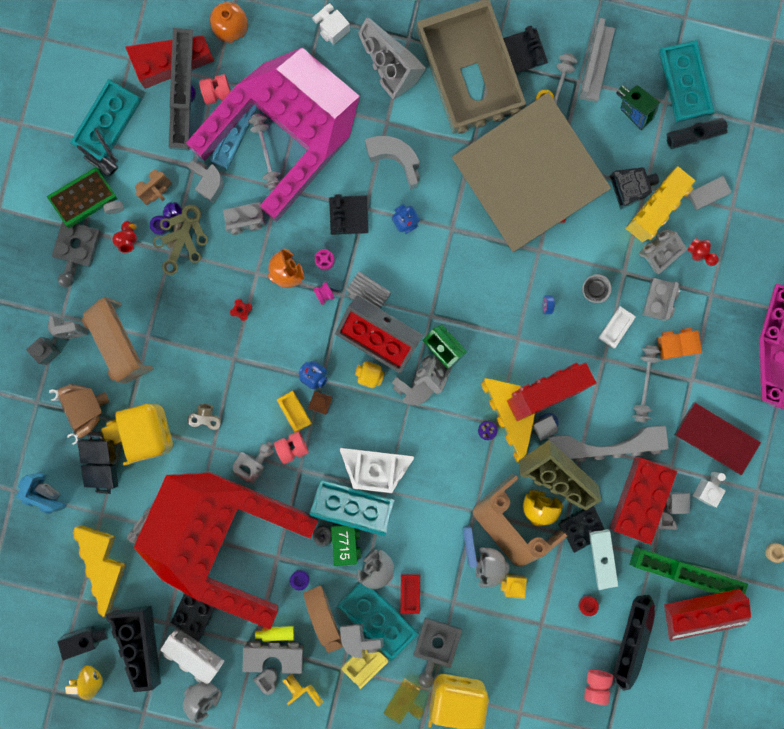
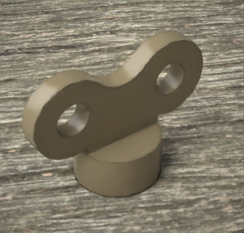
(204, 416)

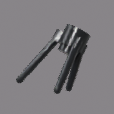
(106, 165)

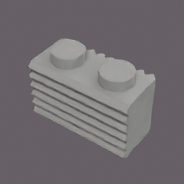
(368, 290)

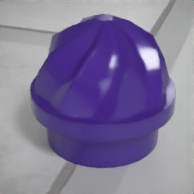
(172, 210)

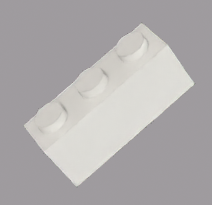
(192, 656)

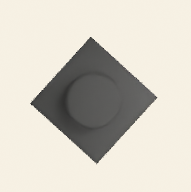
(43, 351)

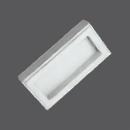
(617, 327)

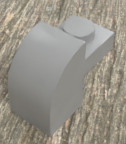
(211, 182)
(414, 396)
(354, 643)

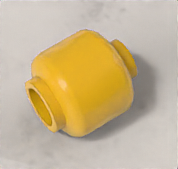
(369, 374)

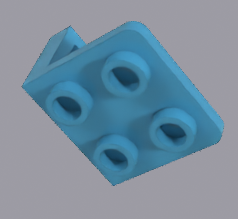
(31, 497)

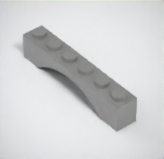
(645, 439)

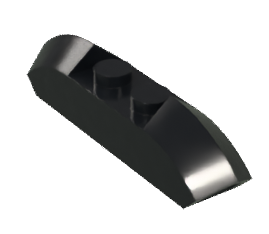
(634, 642)

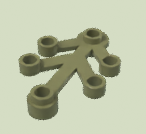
(182, 237)

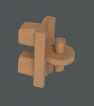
(154, 188)

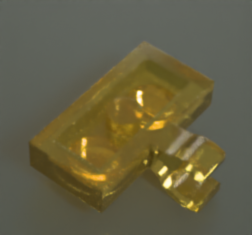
(403, 702)

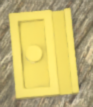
(364, 669)

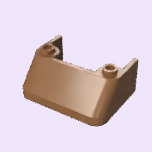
(113, 341)
(489, 515)

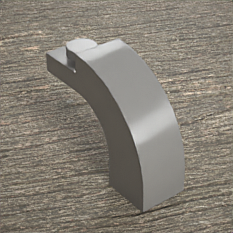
(392, 148)

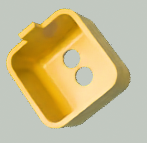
(144, 432)
(458, 702)

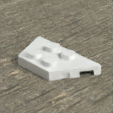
(375, 469)

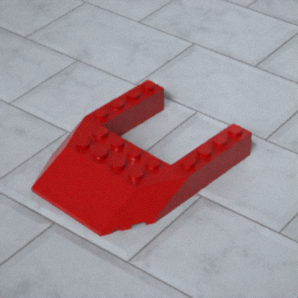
(189, 528)

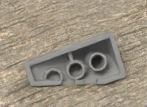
(394, 63)

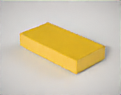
(294, 411)

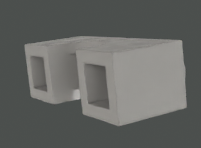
(290, 656)

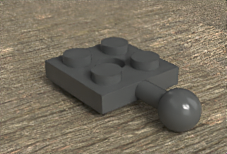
(83, 255)
(440, 655)

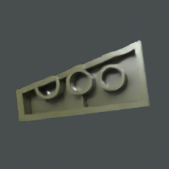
(556, 471)

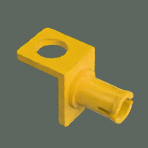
(296, 690)

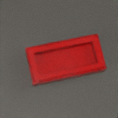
(410, 594)

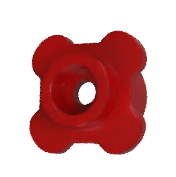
(246, 309)

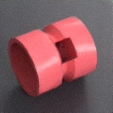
(214, 89)
(284, 448)
(597, 690)

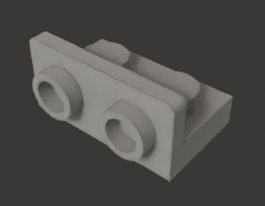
(244, 218)
(663, 250)
(661, 299)
(65, 329)
(433, 373)

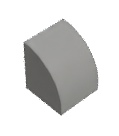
(545, 427)
(678, 503)

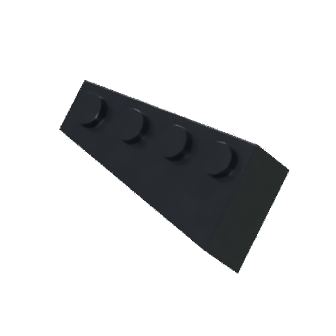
(137, 646)

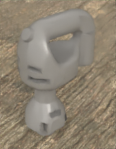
(254, 464)

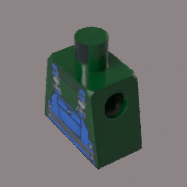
(638, 105)

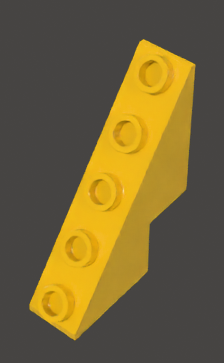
(517, 432)
(103, 572)

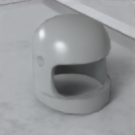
(600, 288)

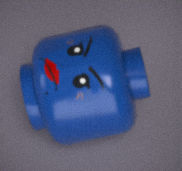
(405, 218)
(313, 375)

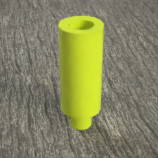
(283, 633)

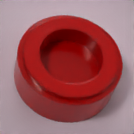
(588, 605)

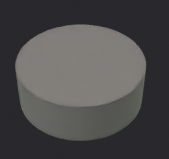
(113, 207)

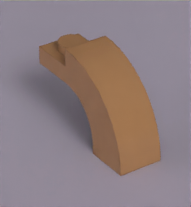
(322, 619)

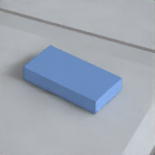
(469, 544)

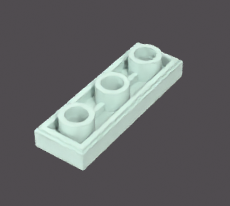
(605, 569)

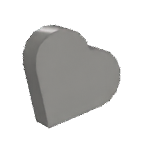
(266, 680)

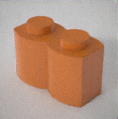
(679, 344)

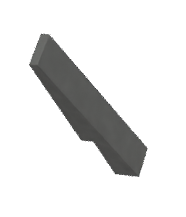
(180, 88)

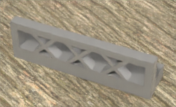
(596, 62)

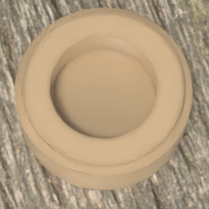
(775, 552)

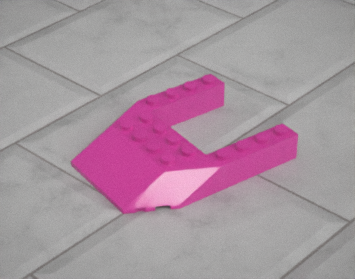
(303, 102)

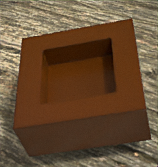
(320, 402)

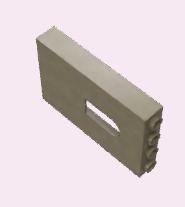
(463, 39)

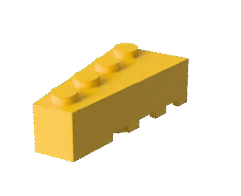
(660, 205)

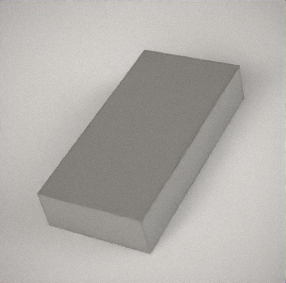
(709, 193)

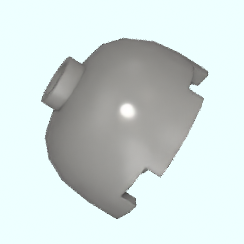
(491, 567)
(377, 570)
(199, 700)

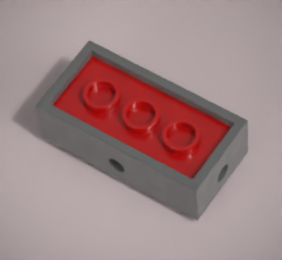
(378, 334)

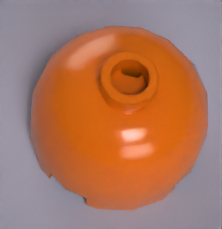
(228, 22)
(284, 270)

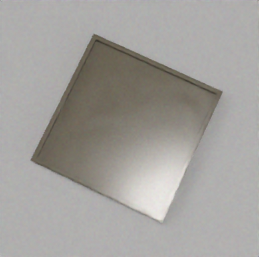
(531, 172)

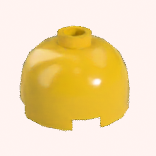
(541, 509)

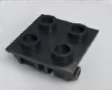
(525, 50)
(348, 215)
(579, 526)
(192, 616)

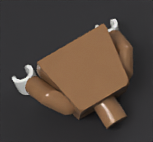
(81, 408)

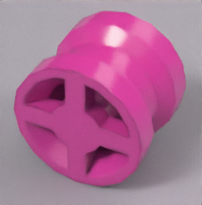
(324, 259)
(323, 293)

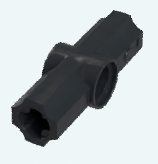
(707, 131)

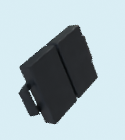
(98, 456)

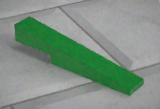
(684, 572)

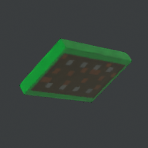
(81, 197)

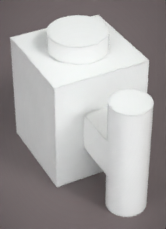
(333, 26)
(709, 491)

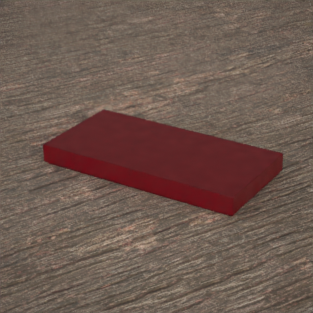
(717, 438)

